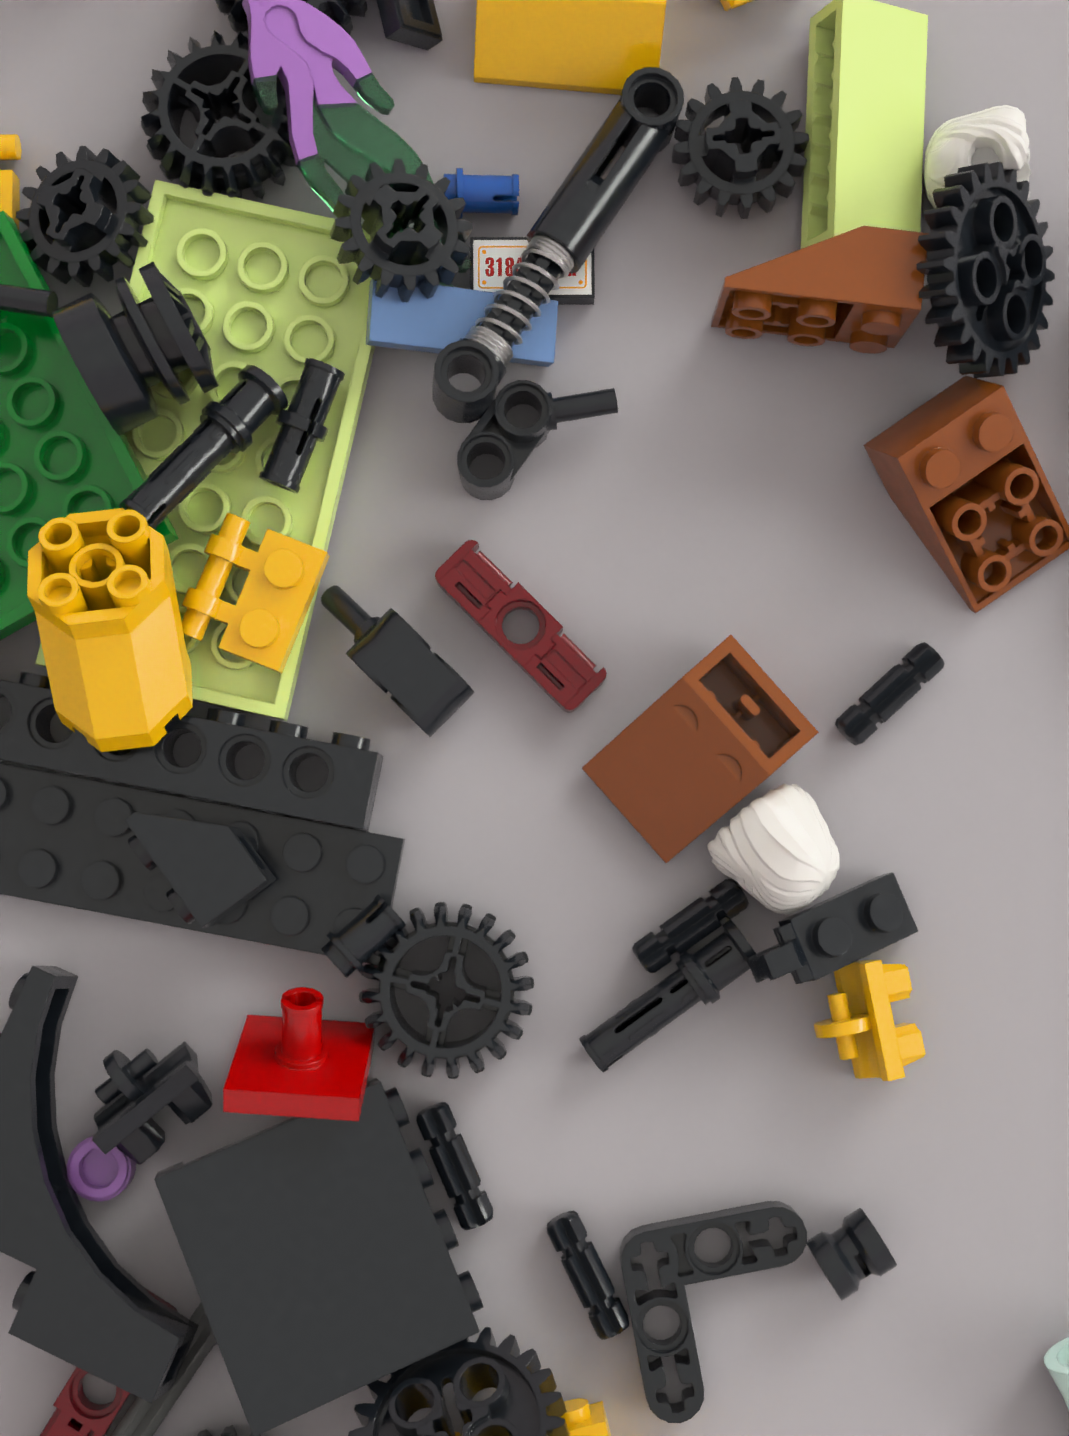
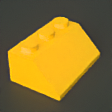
(567, 42)

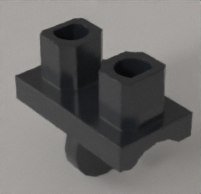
(141, 1090)

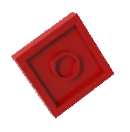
(300, 1063)

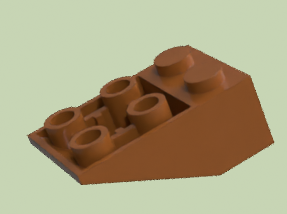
(840, 290)
(972, 489)
(699, 749)

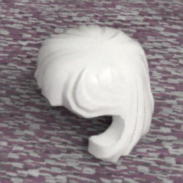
(975, 139)
(778, 850)

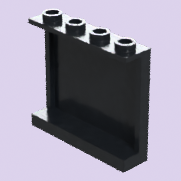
(319, 1257)

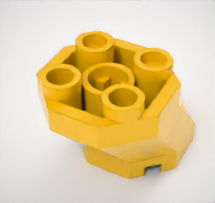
(110, 627)

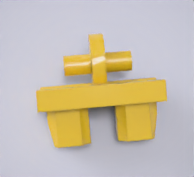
(865, 1022)

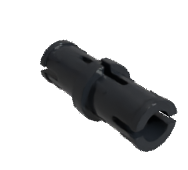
(302, 425)

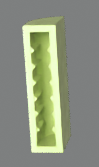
(864, 119)

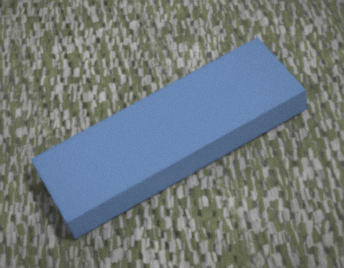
(446, 318)

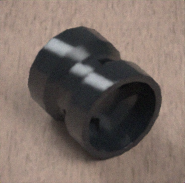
(851, 1253)

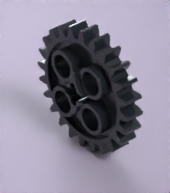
(986, 270)
(519, 1406)

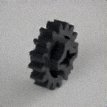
(764, 135)
(392, 204)
(79, 221)

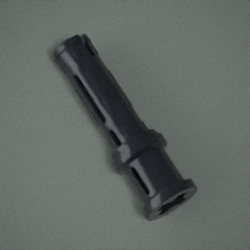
(222, 430)
(697, 979)

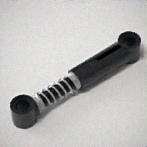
(561, 238)

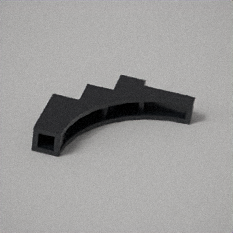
(79, 1297)

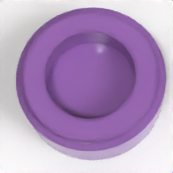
(99, 1175)

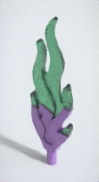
(323, 118)

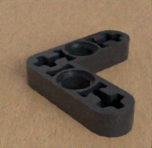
(686, 1268)

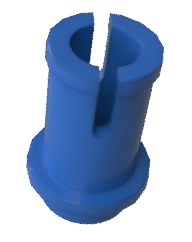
(485, 192)

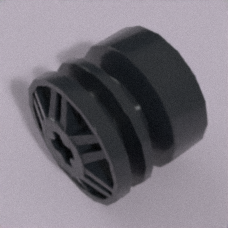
(136, 348)

